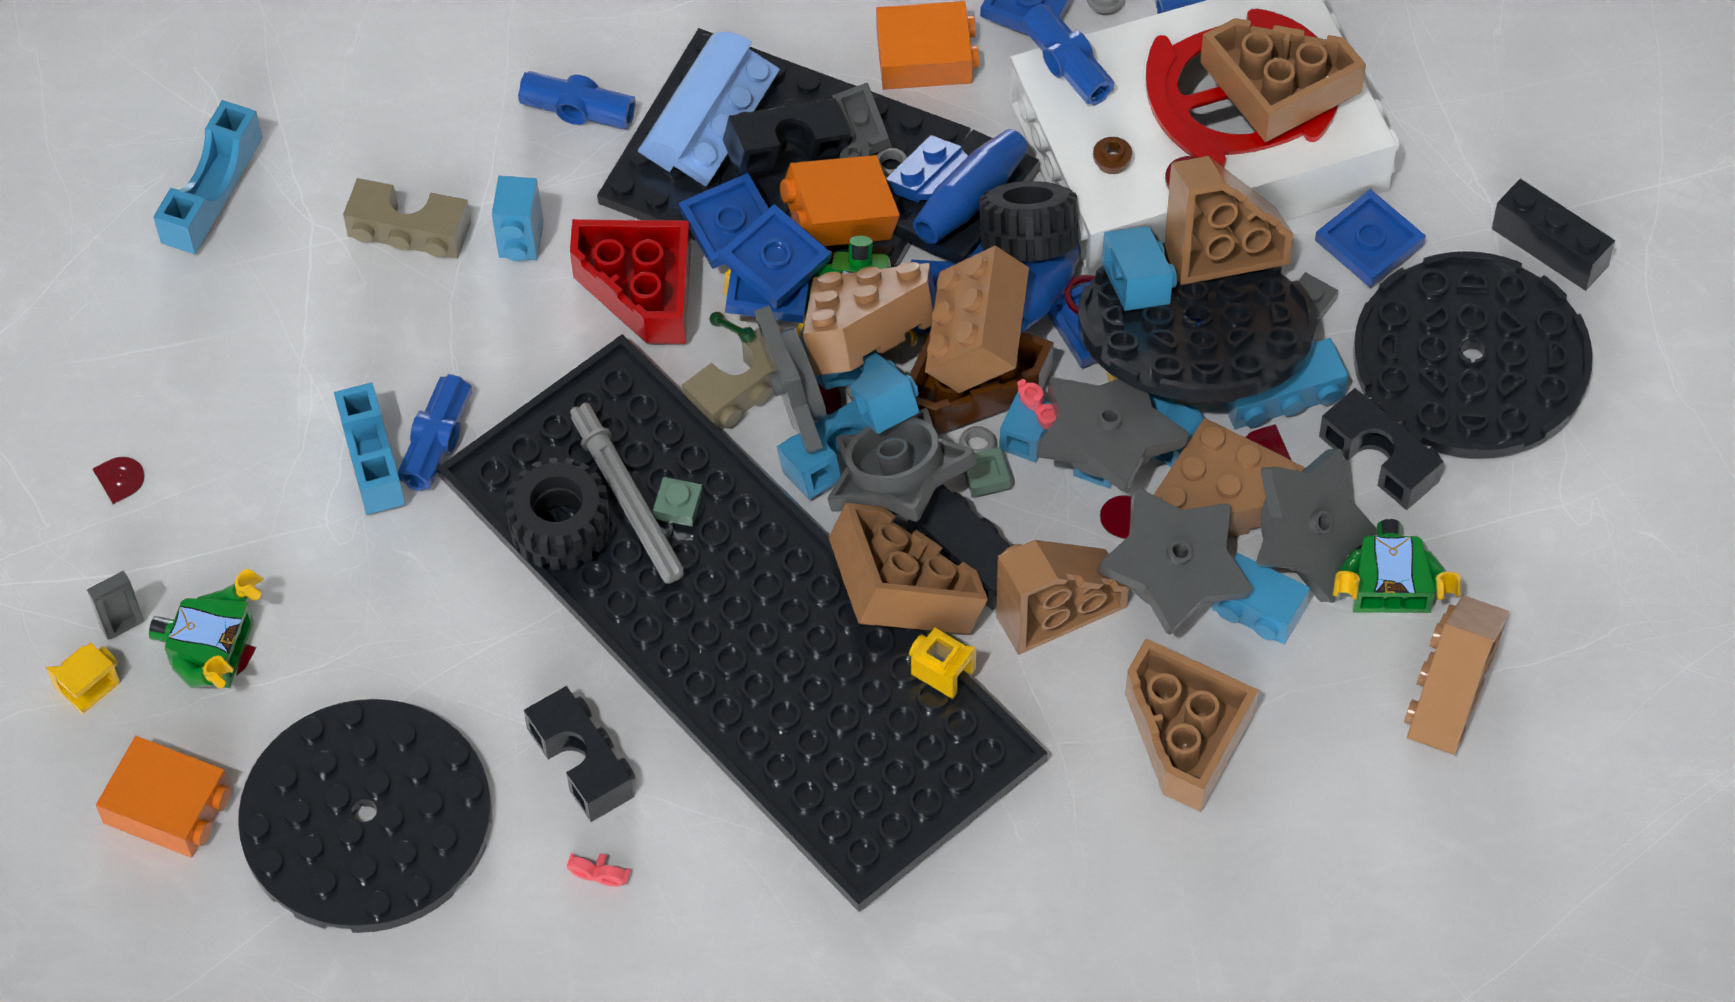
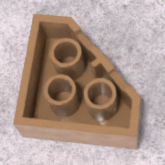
(1280, 73)
(1220, 224)
(864, 313)
(1220, 470)
(902, 575)
(1052, 591)
(1455, 672)
(1187, 719)

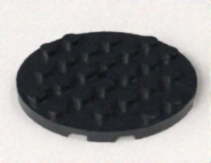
(1250, 336)
(1509, 398)
(376, 872)

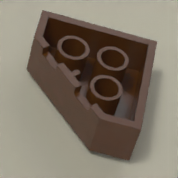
(954, 409)

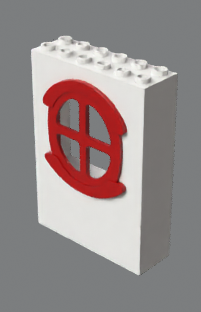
(1299, 172)

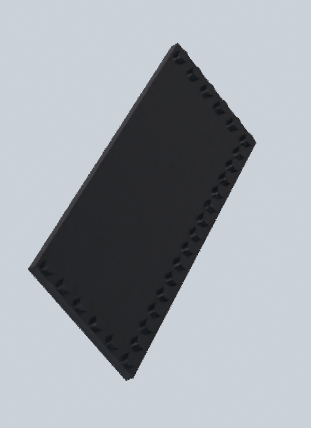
(756, 635)

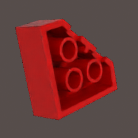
(637, 272)

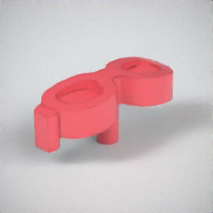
(1033, 398)
(603, 874)

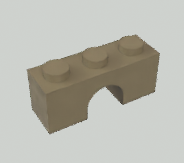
(434, 229)
(727, 397)

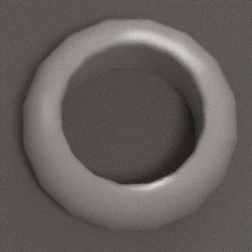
(890, 153)
(978, 431)

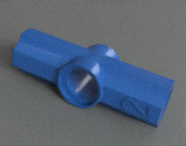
(1068, 54)
(577, 99)
(435, 432)

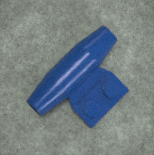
(953, 180)
(1045, 284)

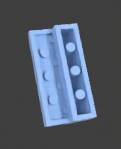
(719, 84)

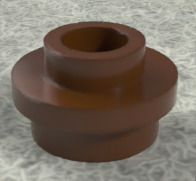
(1112, 162)

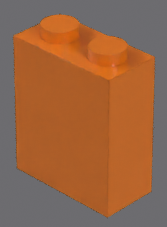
(926, 45)
(840, 199)
(164, 797)

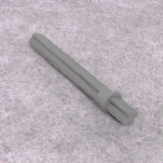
(597, 441)

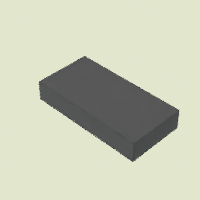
(115, 605)

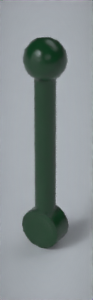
(717, 319)

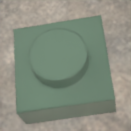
(989, 473)
(678, 501)

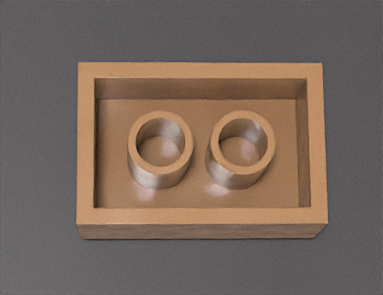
(977, 319)

